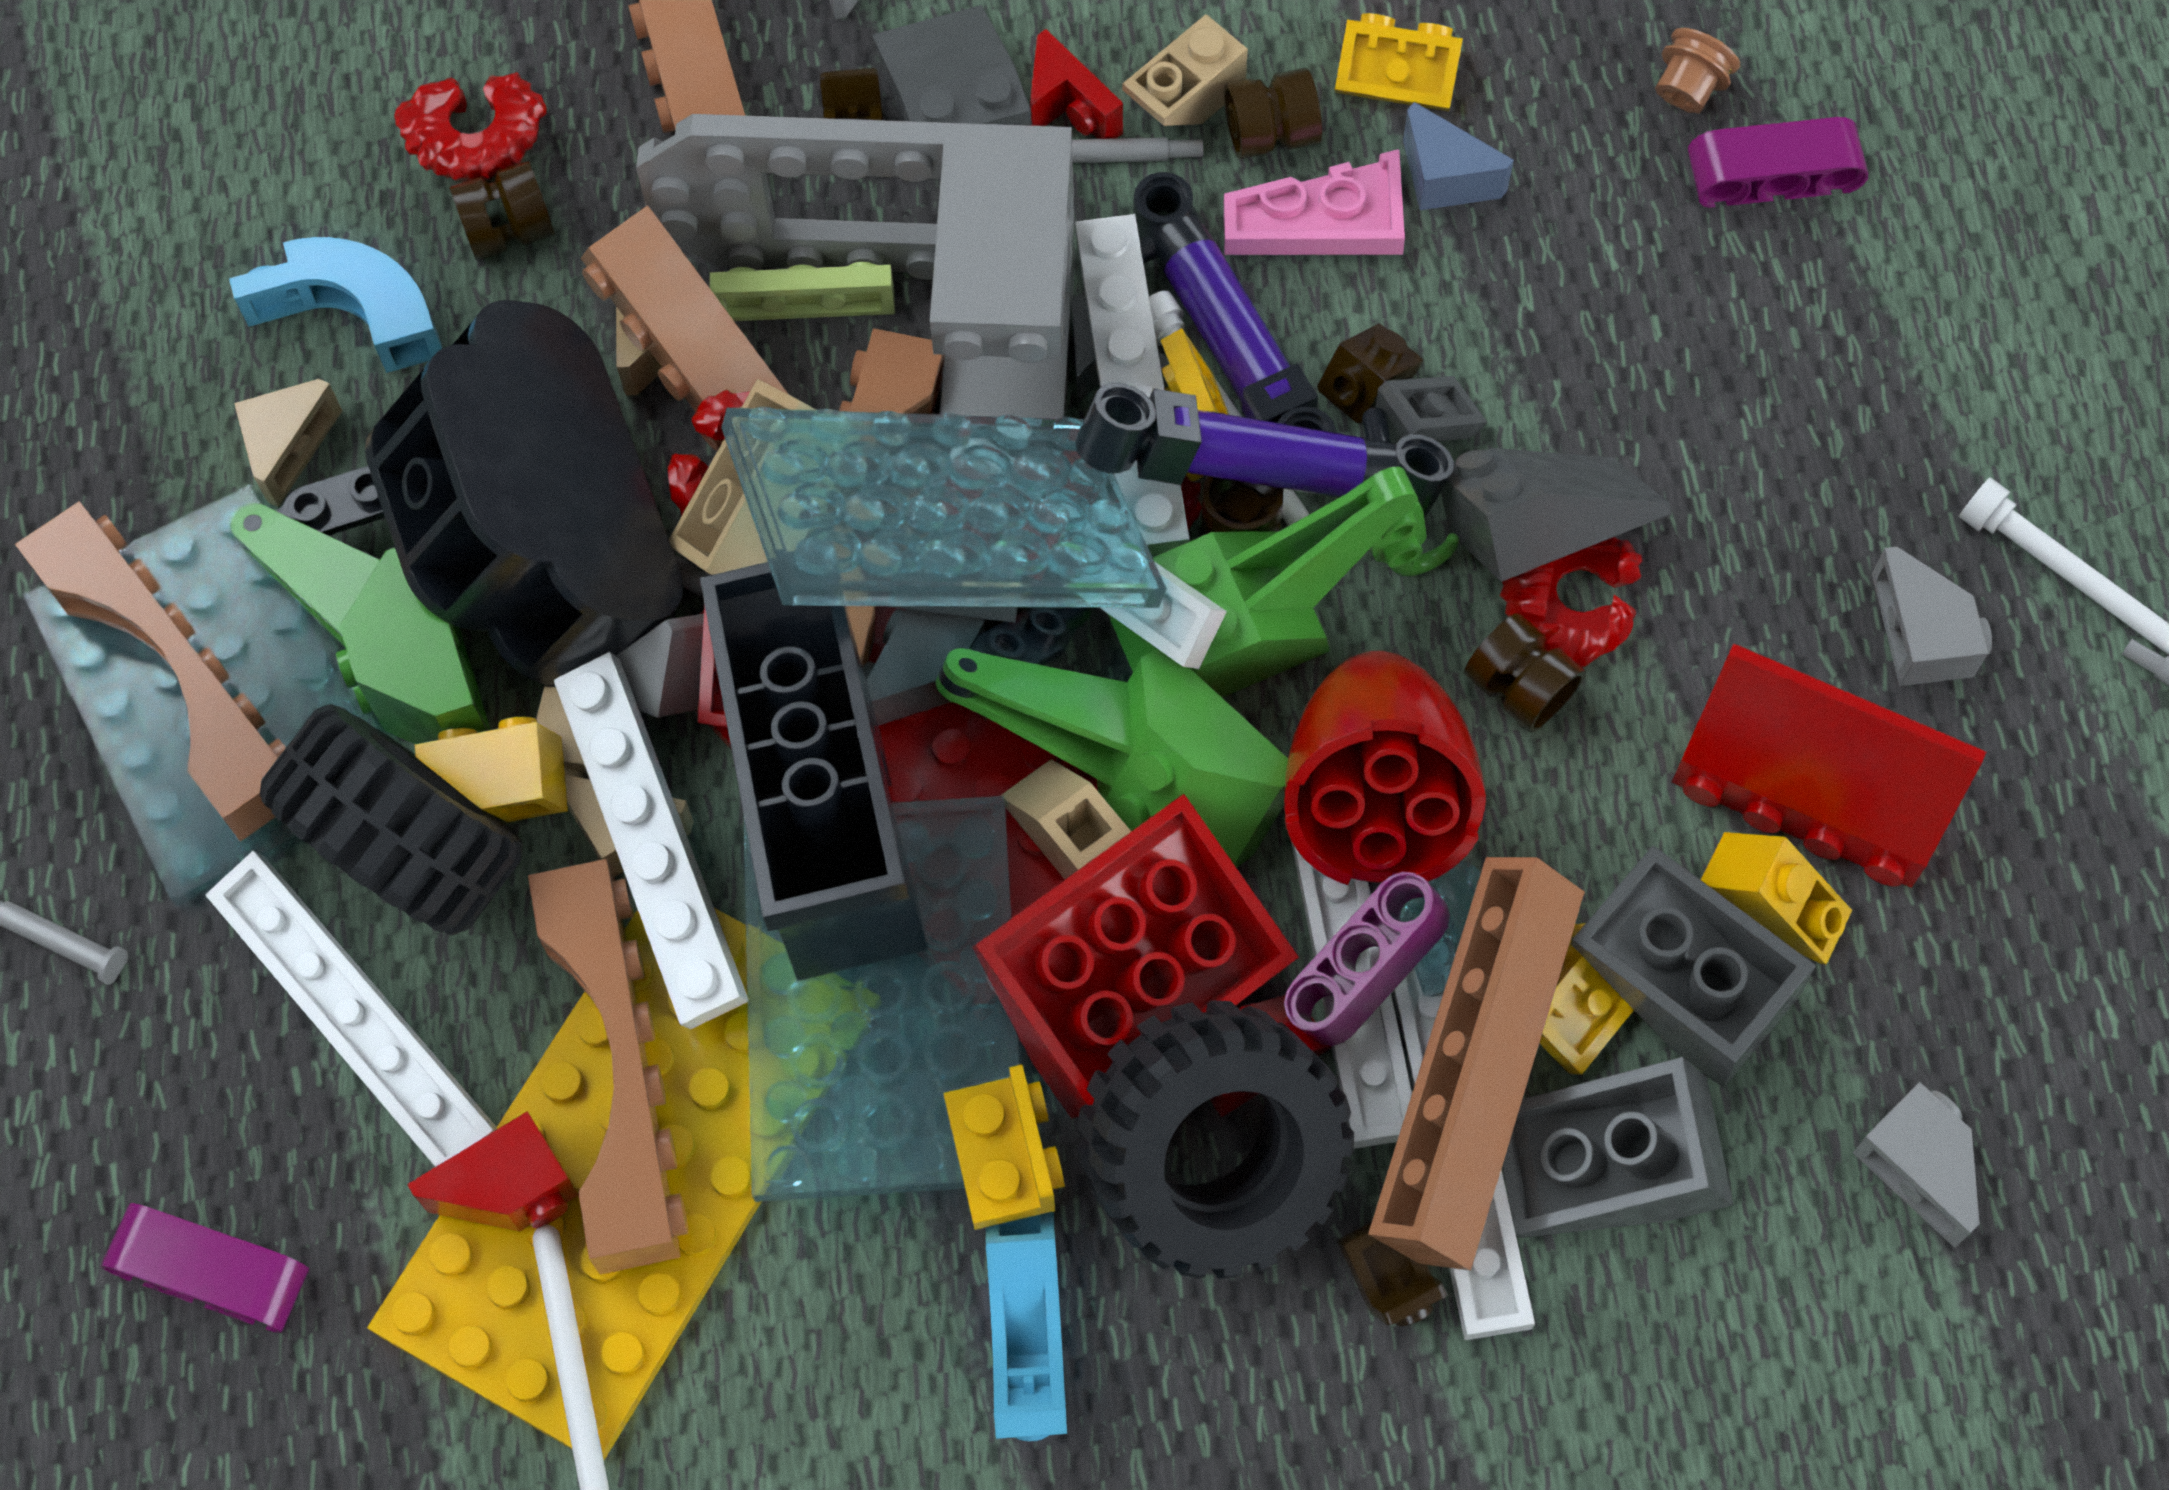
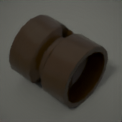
(1279, 112)
(521, 202)
(1240, 506)
(1524, 672)

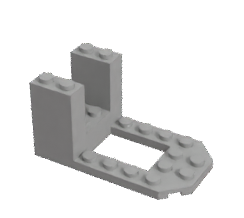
(994, 256)

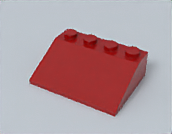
(1826, 768)
(1128, 940)

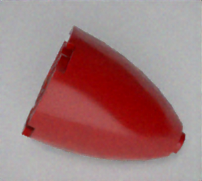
(1382, 774)

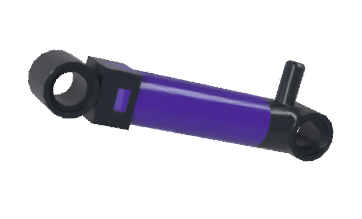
(1220, 307)
(1176, 439)

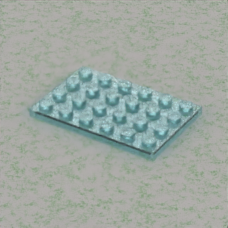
(936, 511)
(138, 707)
(860, 1057)

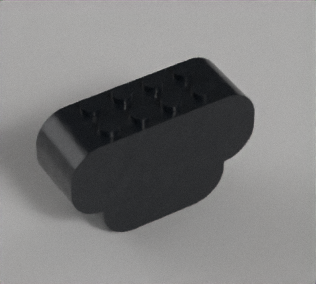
(524, 495)

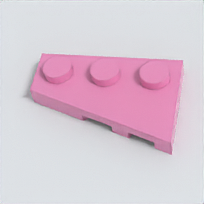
(1329, 215)

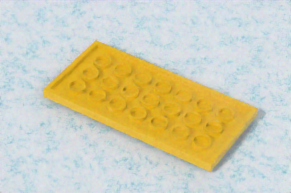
(475, 1289)

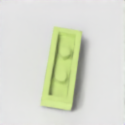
(805, 291)

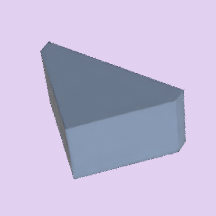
(1450, 163)

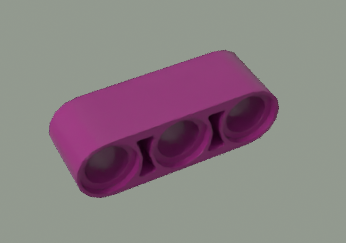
(1776, 160)
(1372, 925)
(206, 1266)

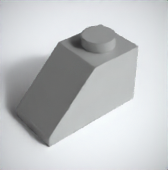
(1928, 621)
(1927, 1161)

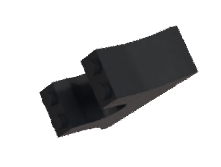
(811, 777)

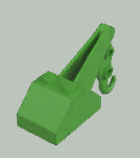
(1278, 578)

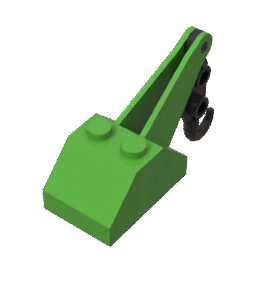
(397, 651)
(1137, 737)

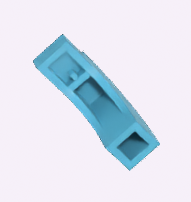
(348, 278)
(1026, 1329)

